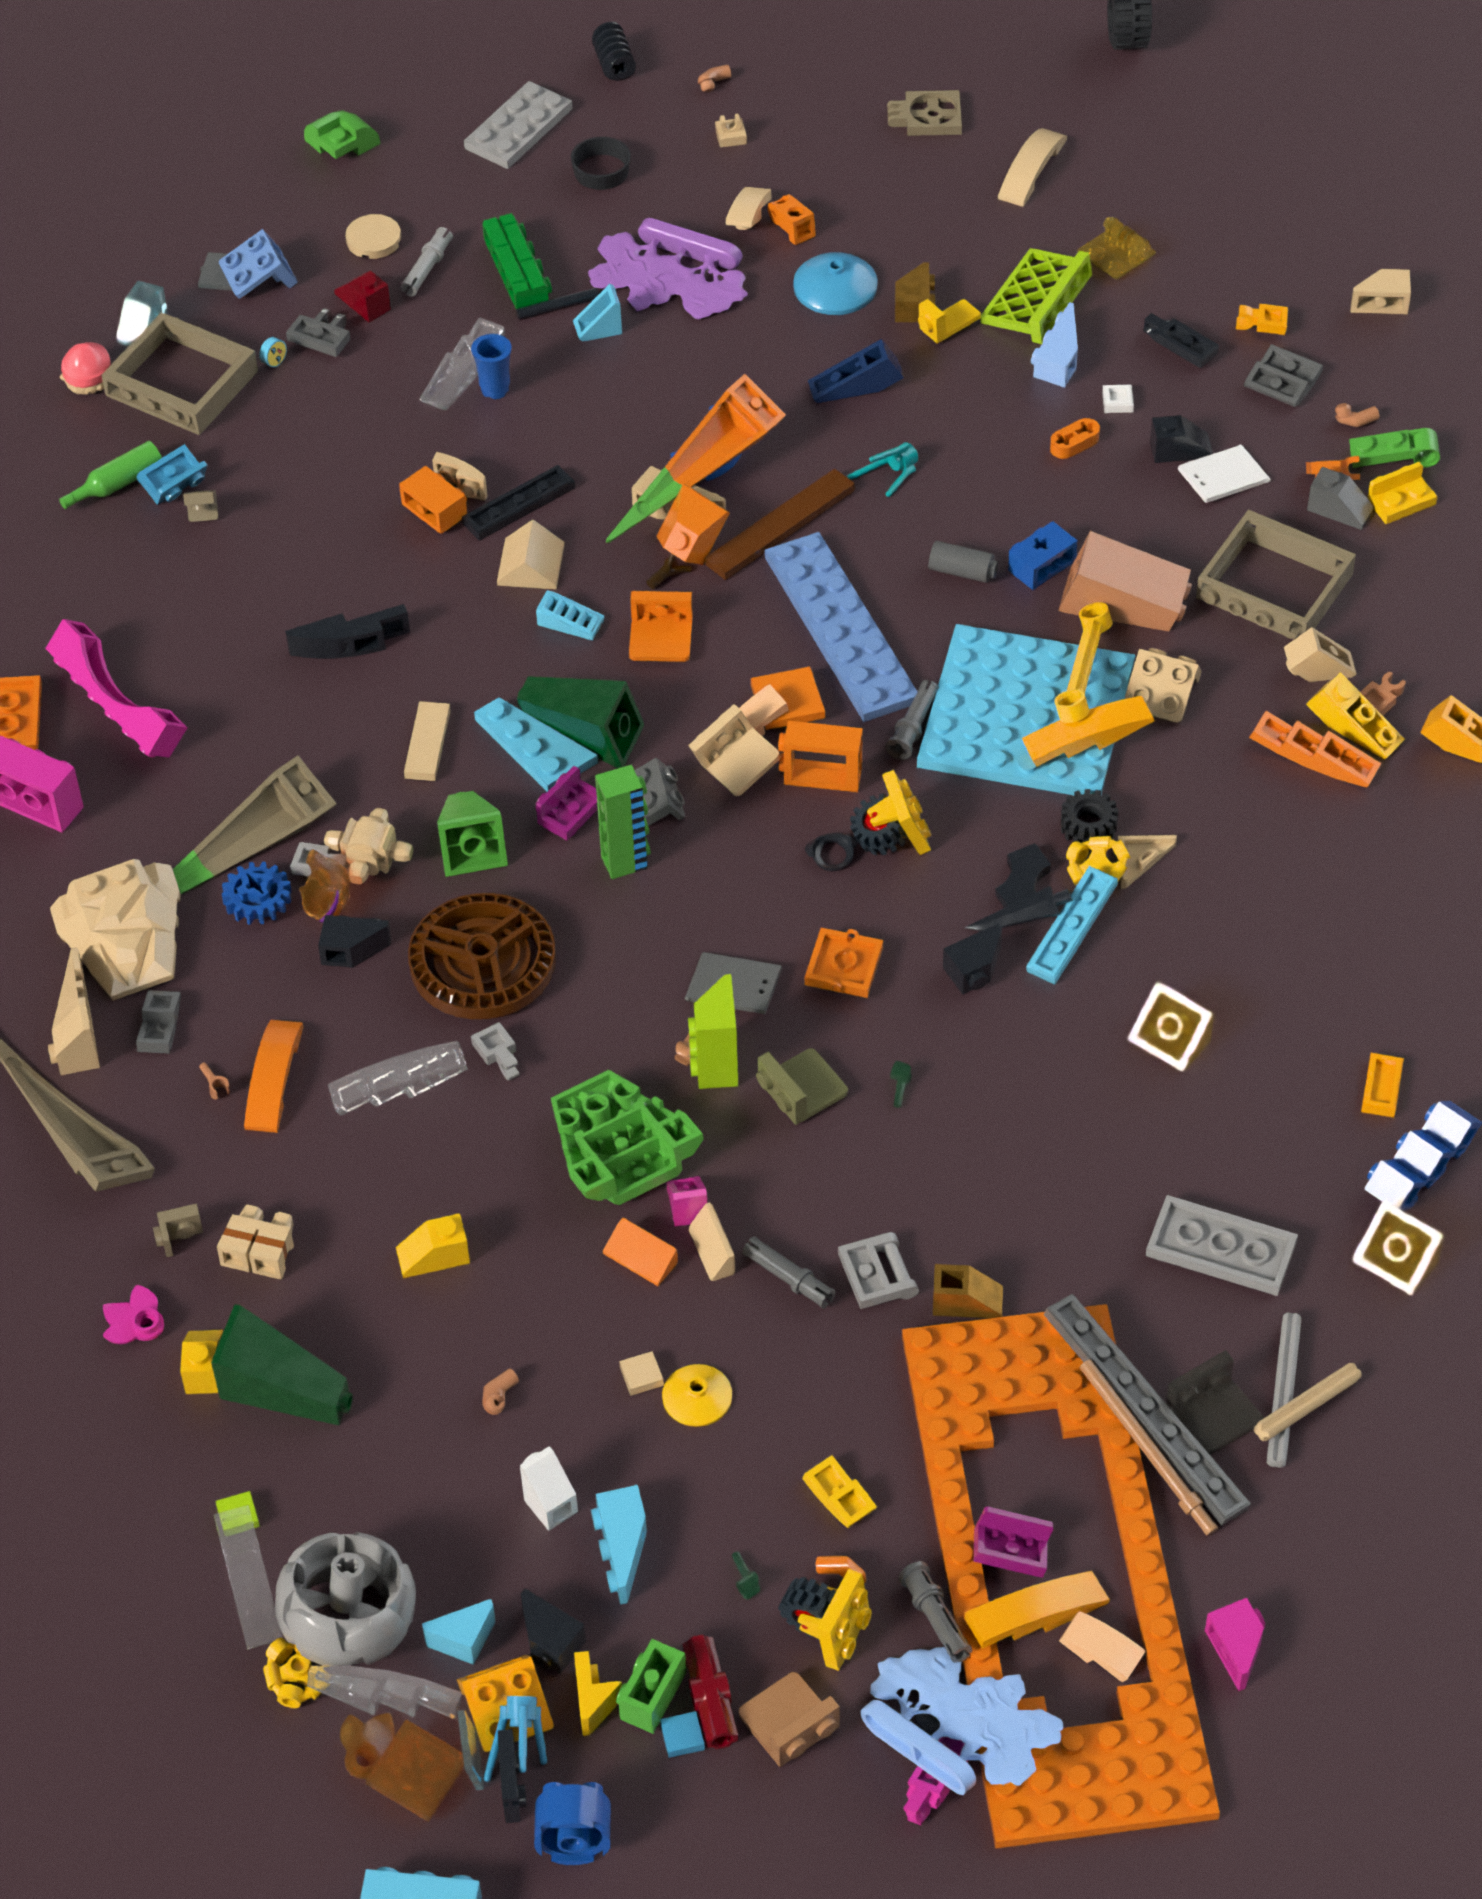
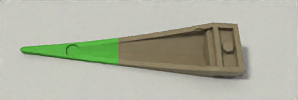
(272, 813)

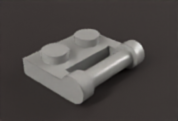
(867, 1274)

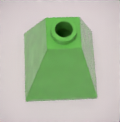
(470, 835)

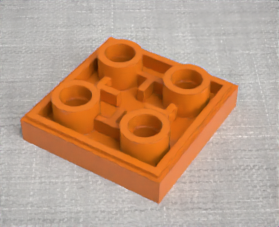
(798, 691)

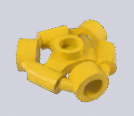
(1098, 859)
(293, 1671)

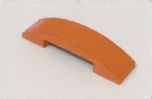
(271, 1074)

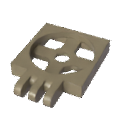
(902, 115)

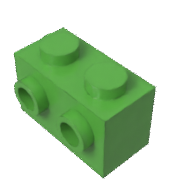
(651, 1686)

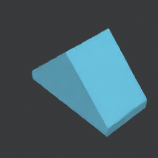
(600, 317)
(461, 1632)

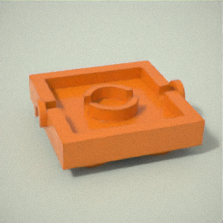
(844, 962)

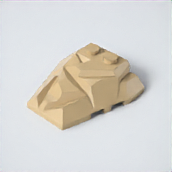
(122, 925)

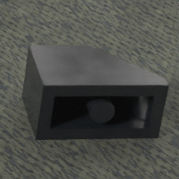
(1177, 440)
(973, 959)
(551, 1633)

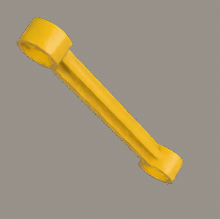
(1072, 703)

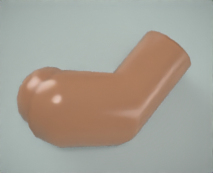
(495, 1390)

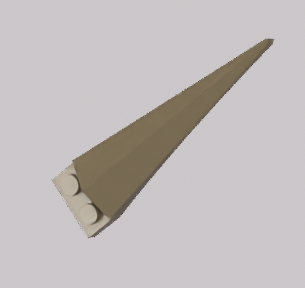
(87, 1144)

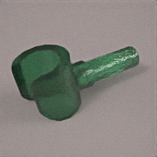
(902, 1073)
(748, 1585)

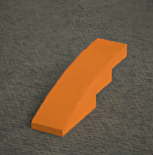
(1322, 754)

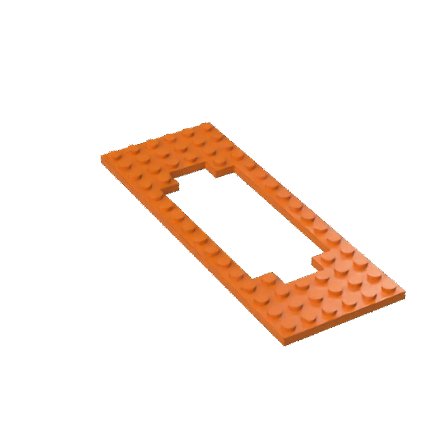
(1100, 1775)

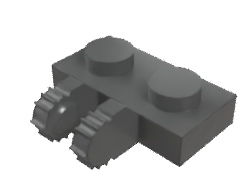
(320, 334)

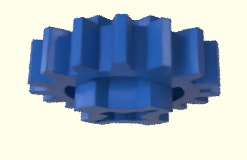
(256, 893)

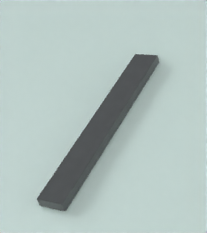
(1149, 1409)

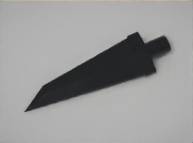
(1034, 907)

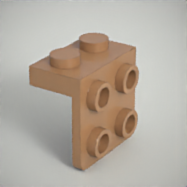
(789, 1718)

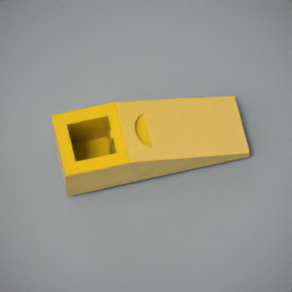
(1353, 716)

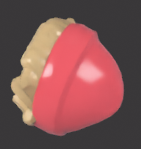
(84, 366)

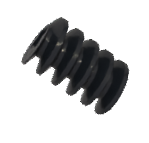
(613, 51)

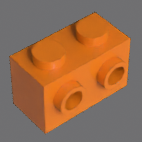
(433, 499)

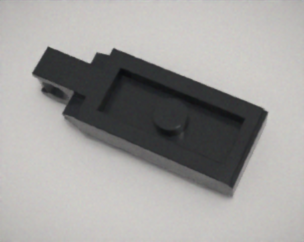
(1181, 340)

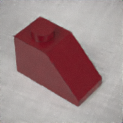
(366, 295)

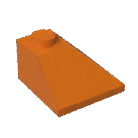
(692, 526)

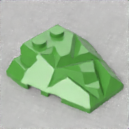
(620, 1139)

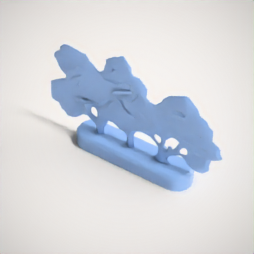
(974, 1713)

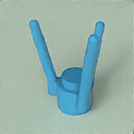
(521, 1712)

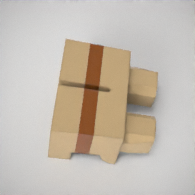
(256, 1243)

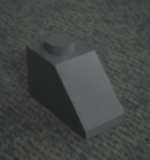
(1339, 499)

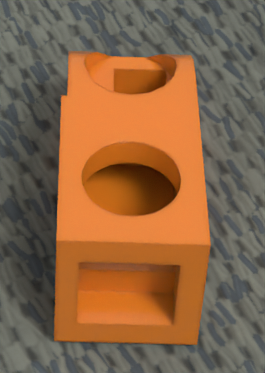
(793, 218)

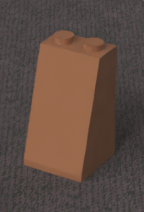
(1131, 582)

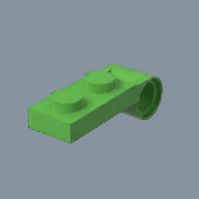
(1396, 446)

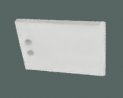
(1223, 473)

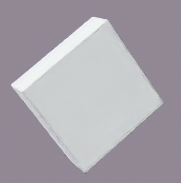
(1117, 398)

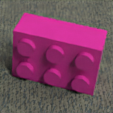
(38, 785)

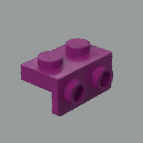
(566, 805)
(1012, 1541)

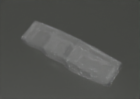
(457, 368)
(401, 1074)
(248, 1576)
(369, 1687)

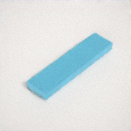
(1072, 925)

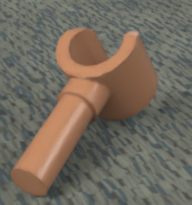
(683, 1052)
(214, 1081)

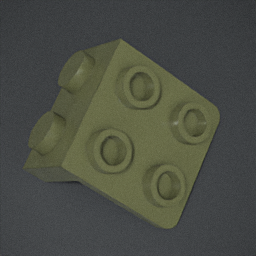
(800, 1084)

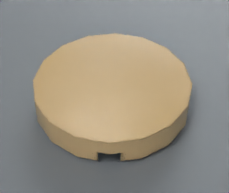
(373, 236)

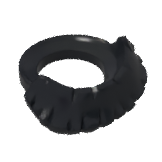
(846, 841)

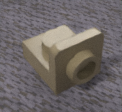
(201, 505)
(176, 1224)

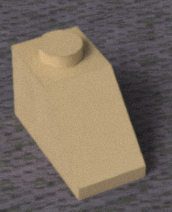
(1383, 292)
(1318, 657)

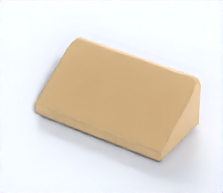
(712, 1244)

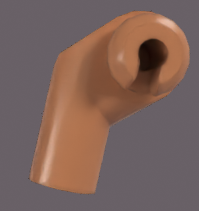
(714, 74)
(1355, 419)

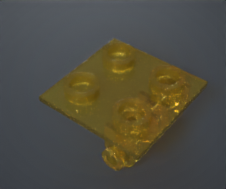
(1117, 249)

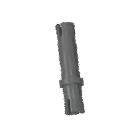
(799, 1279)

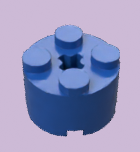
(572, 1822)

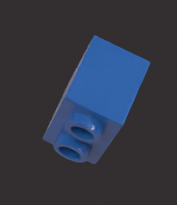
(1042, 555)

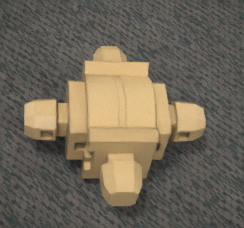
(369, 845)

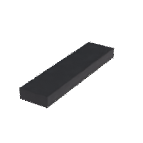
(518, 502)

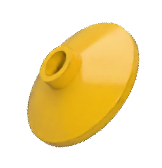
(698, 1407)

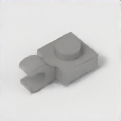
(299, 864)
(496, 1045)

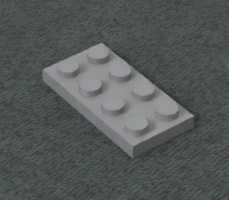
(518, 124)
(1222, 1245)

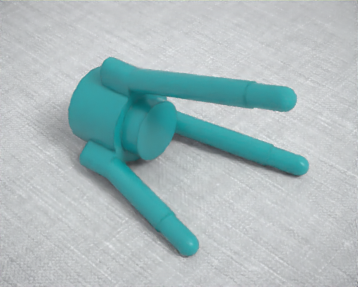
(899, 459)

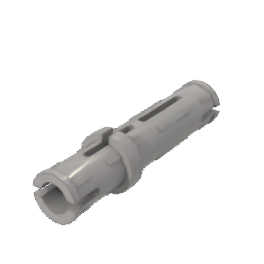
(431, 253)

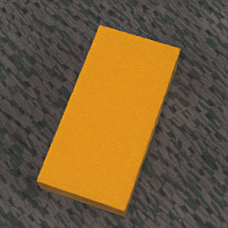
(1382, 1085)

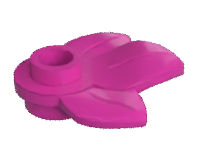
(129, 1318)

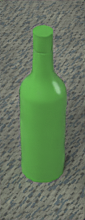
(114, 474)

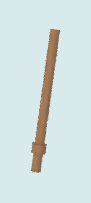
(1189, 1501)

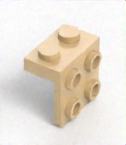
(1163, 683)
(734, 751)

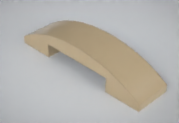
(1028, 165)

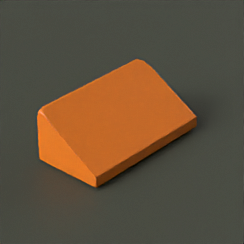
(641, 1252)

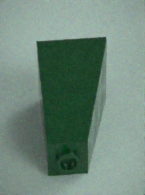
(588, 711)
(274, 1373)

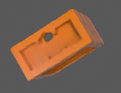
(826, 740)

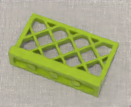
(1055, 298)

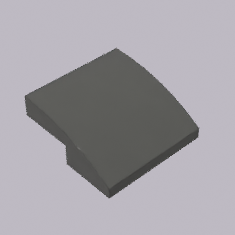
(1283, 375)

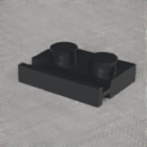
(512, 1794)

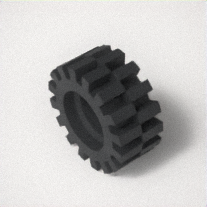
(1088, 805)

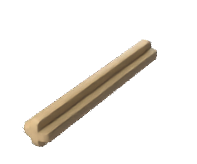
(1307, 1402)

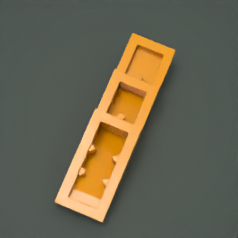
(1100, 727)
(1036, 1607)

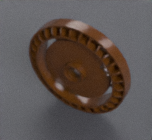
(483, 958)

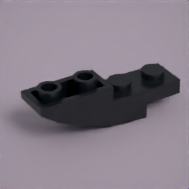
(342, 639)

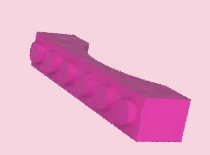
(82, 656)

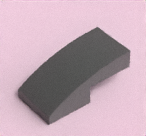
(159, 1022)

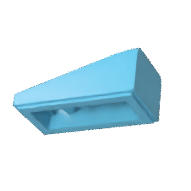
(554, 605)

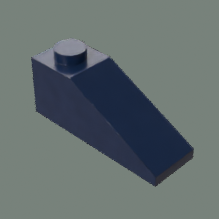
(859, 374)

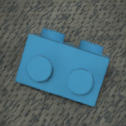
(172, 474)

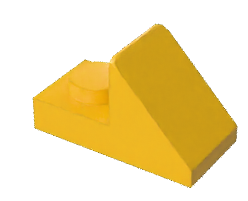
(595, 1698)

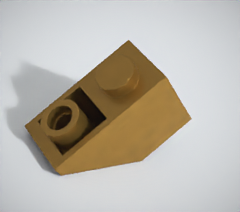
(911, 291)
(965, 1293)

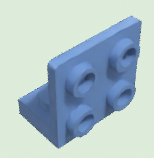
(254, 263)

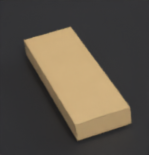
(427, 741)

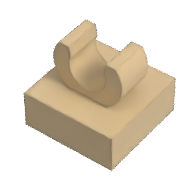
(730, 131)

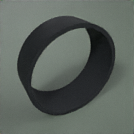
(600, 146)

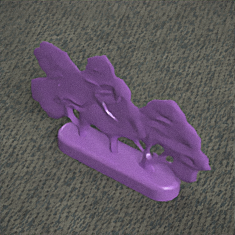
(658, 277)

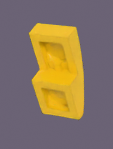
(838, 1492)

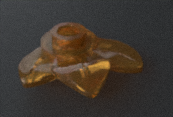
(365, 1740)

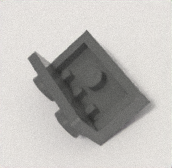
(662, 791)

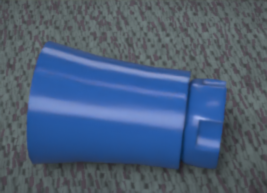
(492, 364)

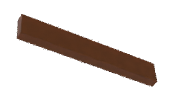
(779, 524)

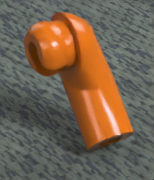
(837, 1565)

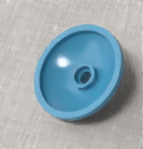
(835, 283)

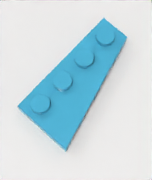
(532, 743)

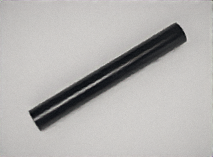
(557, 303)

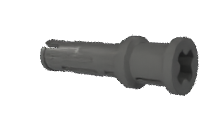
(909, 728)
(929, 1599)

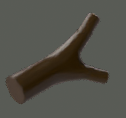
(666, 571)

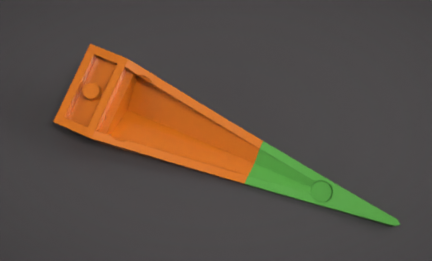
(729, 428)

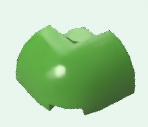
(340, 134)

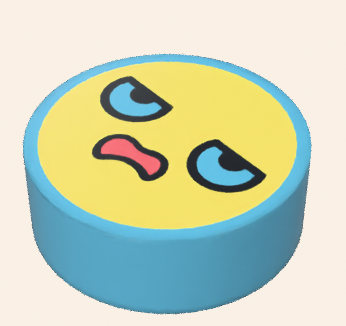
(273, 352)

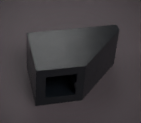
(351, 940)

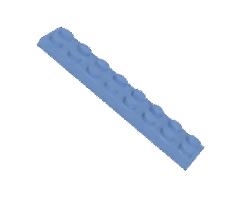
(841, 626)

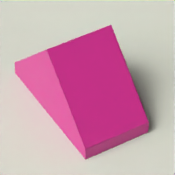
(686, 1199)

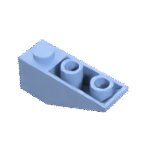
(1058, 354)

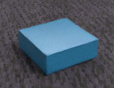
(682, 1734)

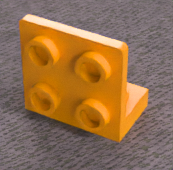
(489, 1690)

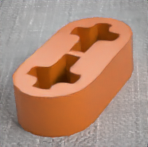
(1074, 438)

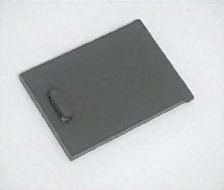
(747, 980)

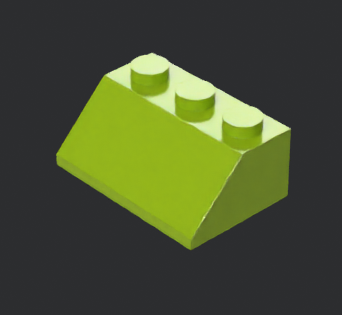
(714, 1037)

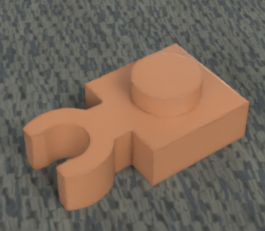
(1383, 696)

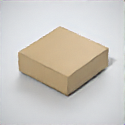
(641, 1373)

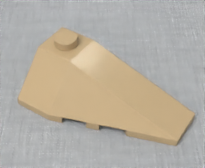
(72, 1027)

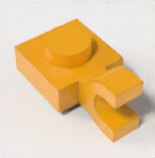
(1267, 318)

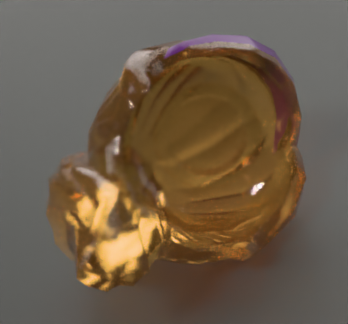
(325, 888)

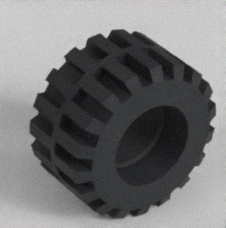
(1129, 23)

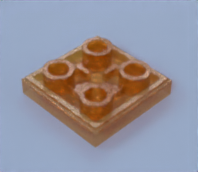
(416, 1770)

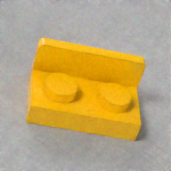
(1401, 493)

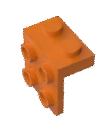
(661, 626)

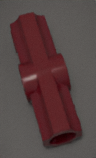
(710, 1692)

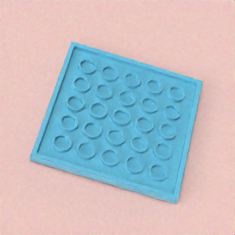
(1004, 689)

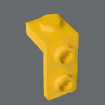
(945, 323)

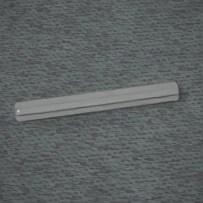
(1284, 1384)

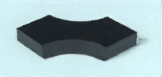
(1026, 869)

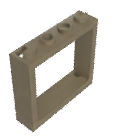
(168, 407)
(1288, 543)

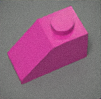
(1236, 1636)

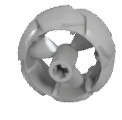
(349, 1565)

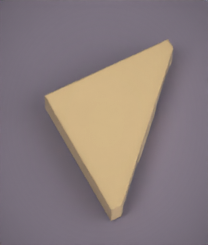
(1144, 854)

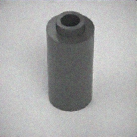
(962, 562)

